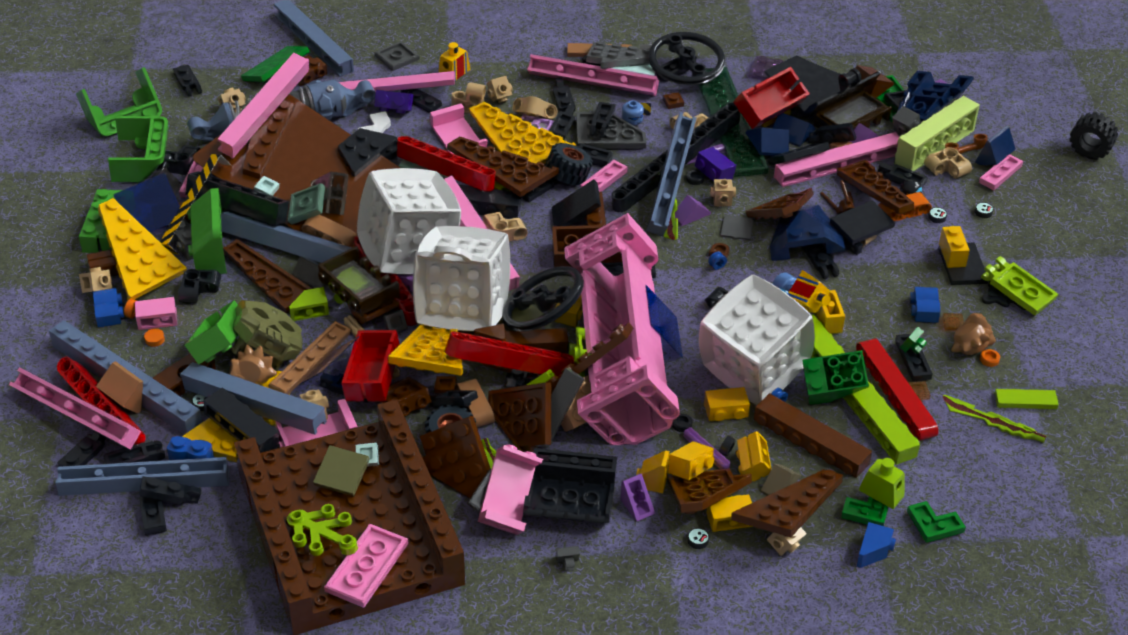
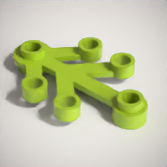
(577, 349)
(301, 519)

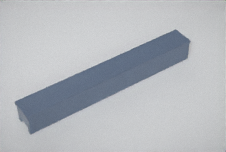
(314, 38)
(671, 175)
(281, 237)
(260, 399)
(128, 476)

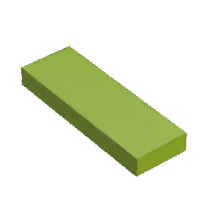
(1026, 399)

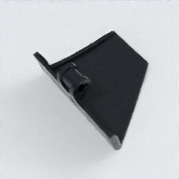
(822, 84)

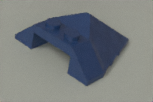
(930, 97)
(805, 227)

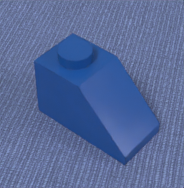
(875, 544)

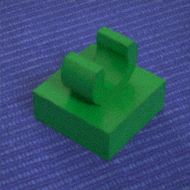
(914, 341)

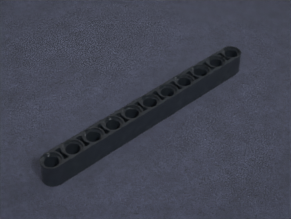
(648, 178)

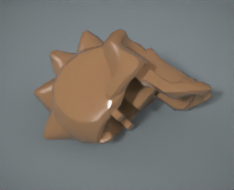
(973, 335)
(253, 366)

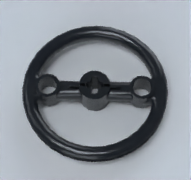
(686, 58)
(543, 298)

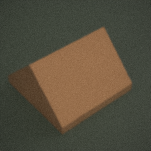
(122, 387)

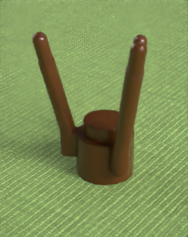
(845, 204)

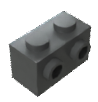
(905, 120)
(183, 238)

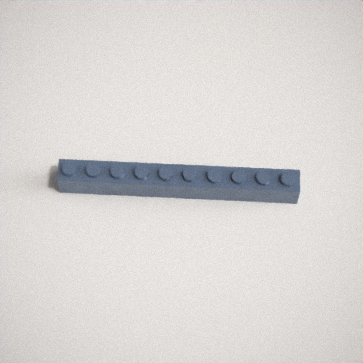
(98, 359)

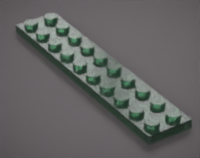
(736, 142)

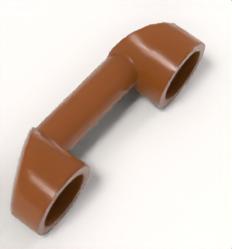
(979, 141)

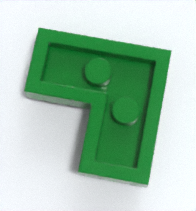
(865, 512)
(933, 526)

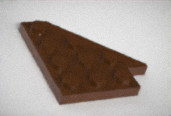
(780, 207)
(524, 414)
(456, 455)
(706, 488)

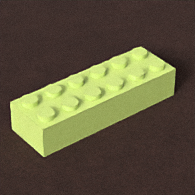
(931, 135)

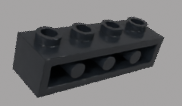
(240, 420)

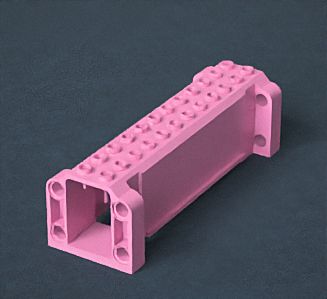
(629, 382)

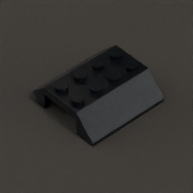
(572, 486)

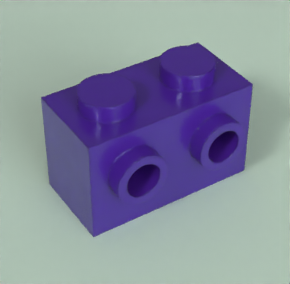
(393, 100)
(715, 164)

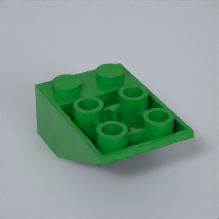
(834, 376)

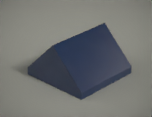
(798, 129)
(769, 140)
(997, 148)

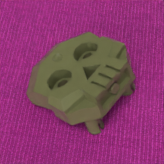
(267, 327)

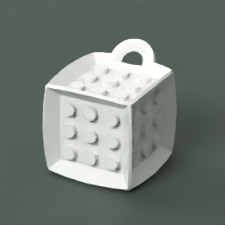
(399, 211)
(461, 278)
(756, 338)

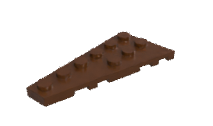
(511, 169)
(791, 506)

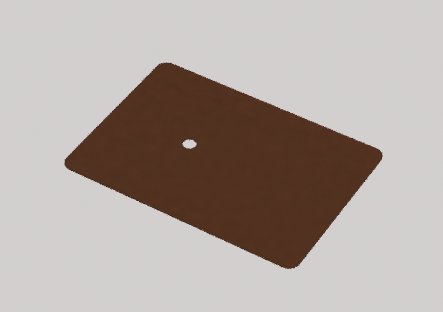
(301, 155)

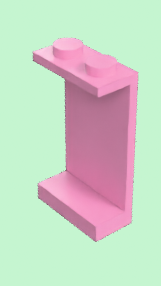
(451, 124)
(335, 423)
(507, 488)

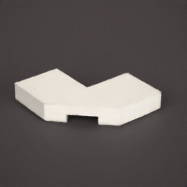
(380, 122)

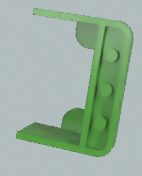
(145, 103)
(149, 134)
(207, 232)

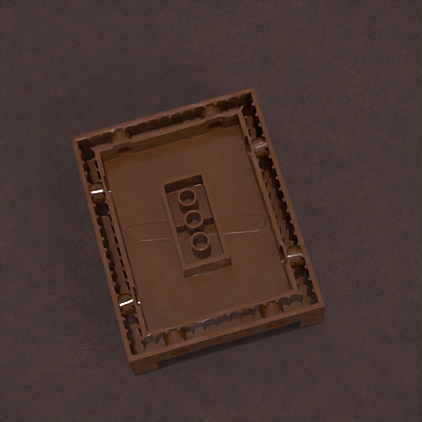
(391, 496)

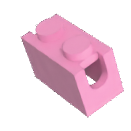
(156, 313)

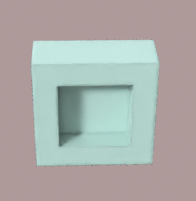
(267, 186)
(370, 450)

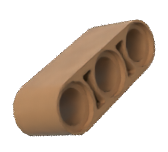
(329, 230)
(479, 407)

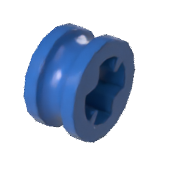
(717, 260)
(780, 394)

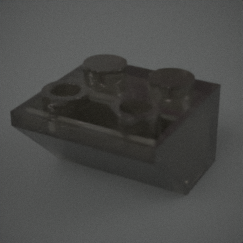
(335, 191)

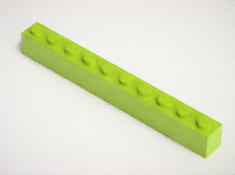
(871, 407)

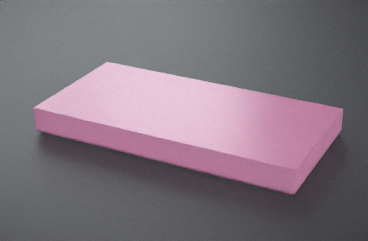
(365, 569)

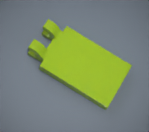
(1019, 285)

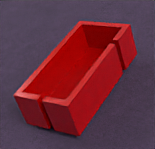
(771, 98)
(368, 367)

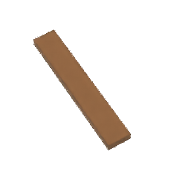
(310, 358)

